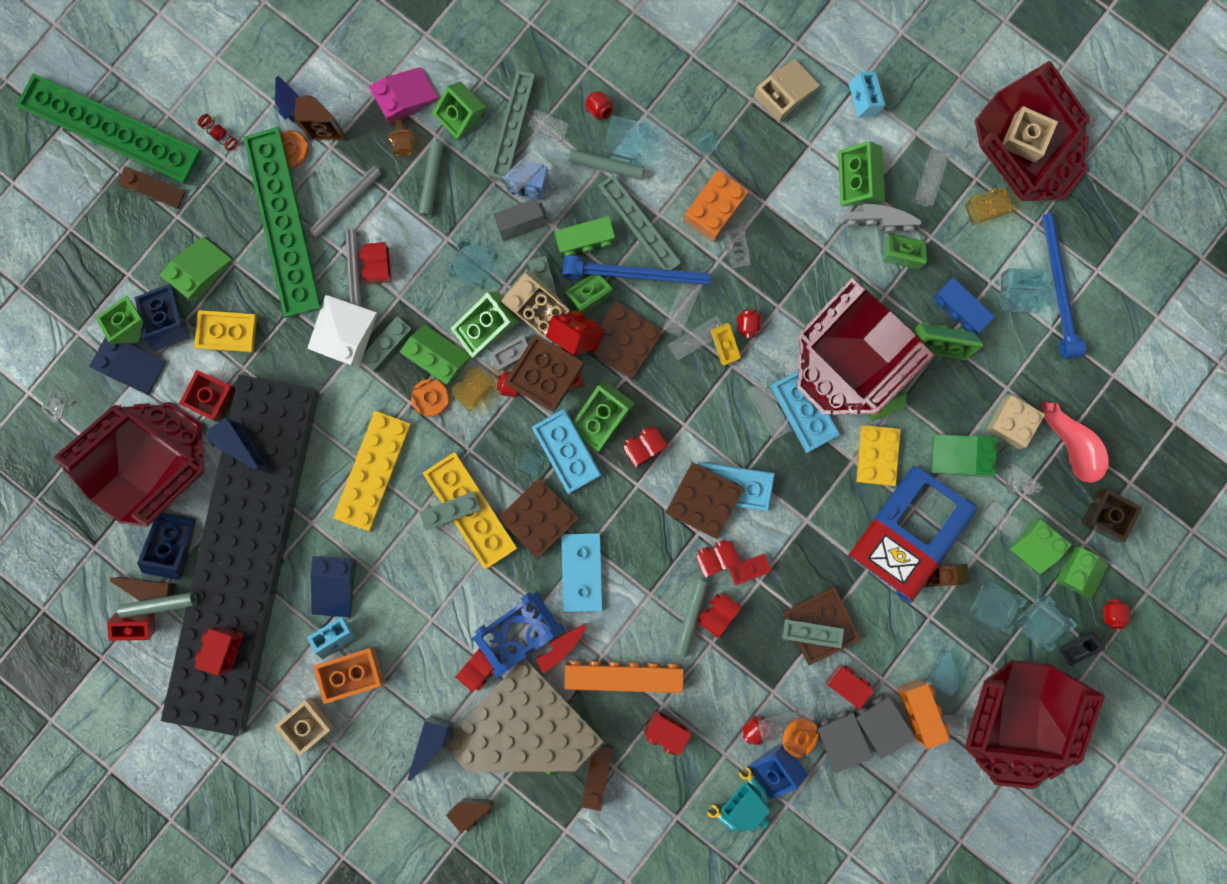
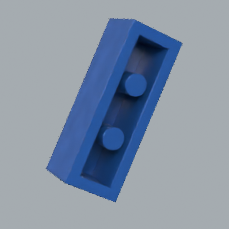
(962, 307)

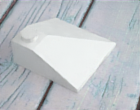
(342, 331)

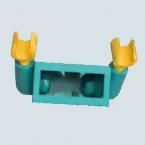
(745, 808)

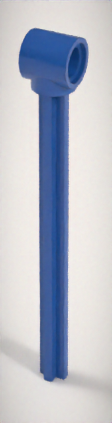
(575, 267)
(1071, 345)

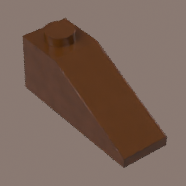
(150, 188)
(144, 589)
(597, 779)

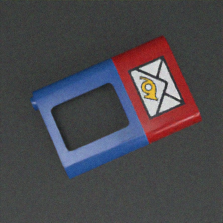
(897, 554)

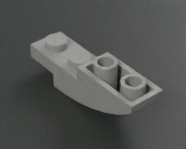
(889, 218)

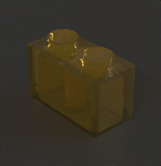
(988, 206)
(472, 388)

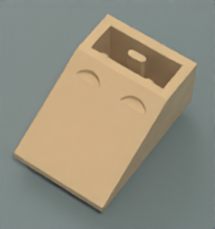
(785, 90)
(533, 302)

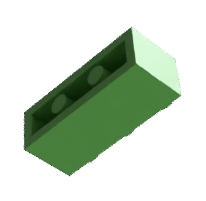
(585, 237)

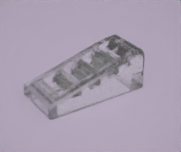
(741, 231)

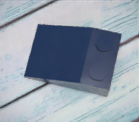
(161, 318)
(128, 365)
(233, 440)
(167, 546)
(332, 586)
(432, 739)

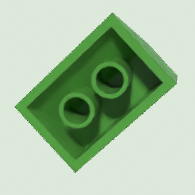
(861, 174)
(947, 341)
(435, 355)

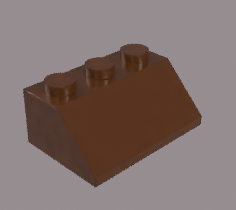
(317, 120)

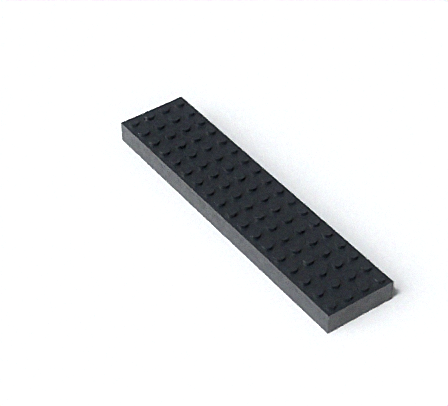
(242, 555)

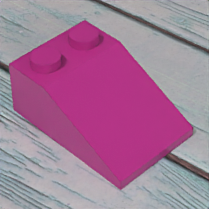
(403, 94)

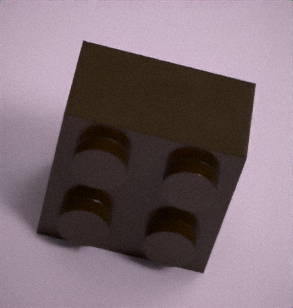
(1111, 515)

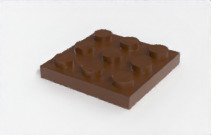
(626, 340)
(544, 373)
(704, 500)
(538, 518)
(825, 610)

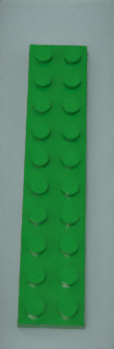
(109, 128)
(282, 222)

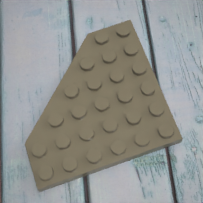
(524, 729)

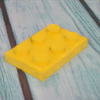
(225, 331)
(878, 455)

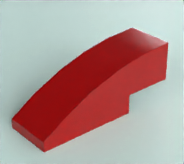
(560, 648)

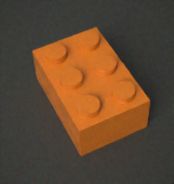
(715, 205)
(349, 675)
(923, 713)

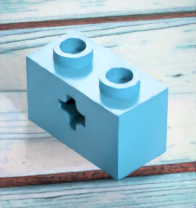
(866, 94)
(331, 638)

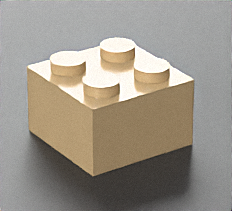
(1029, 134)
(1015, 422)
(304, 726)

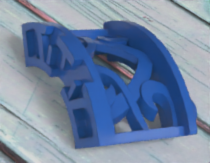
(544, 634)

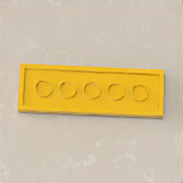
(372, 471)
(480, 529)

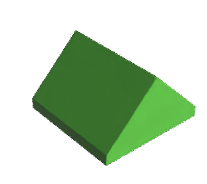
(905, 252)
(589, 293)
(121, 322)

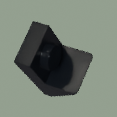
(1083, 647)

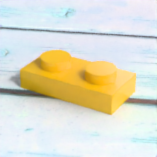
(725, 344)

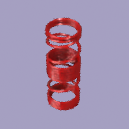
(217, 131)

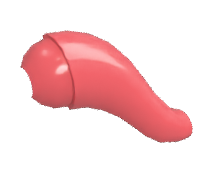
(1084, 447)

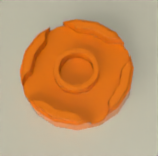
(296, 148)
(430, 397)
(800, 737)

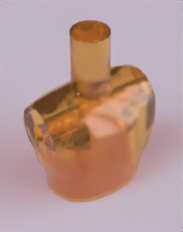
(401, 140)

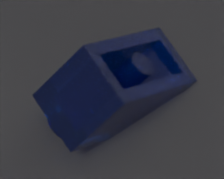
(285, 99)

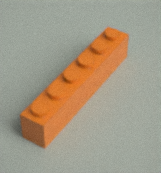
(624, 678)

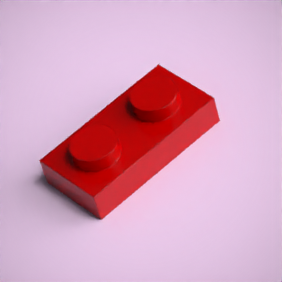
(749, 569)

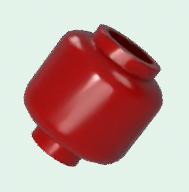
(599, 105)
(749, 323)
(504, 389)
(1116, 614)
(752, 731)

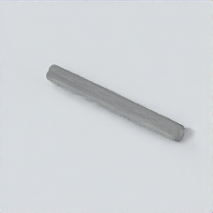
(345, 201)
(353, 267)

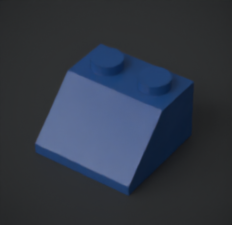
(778, 771)

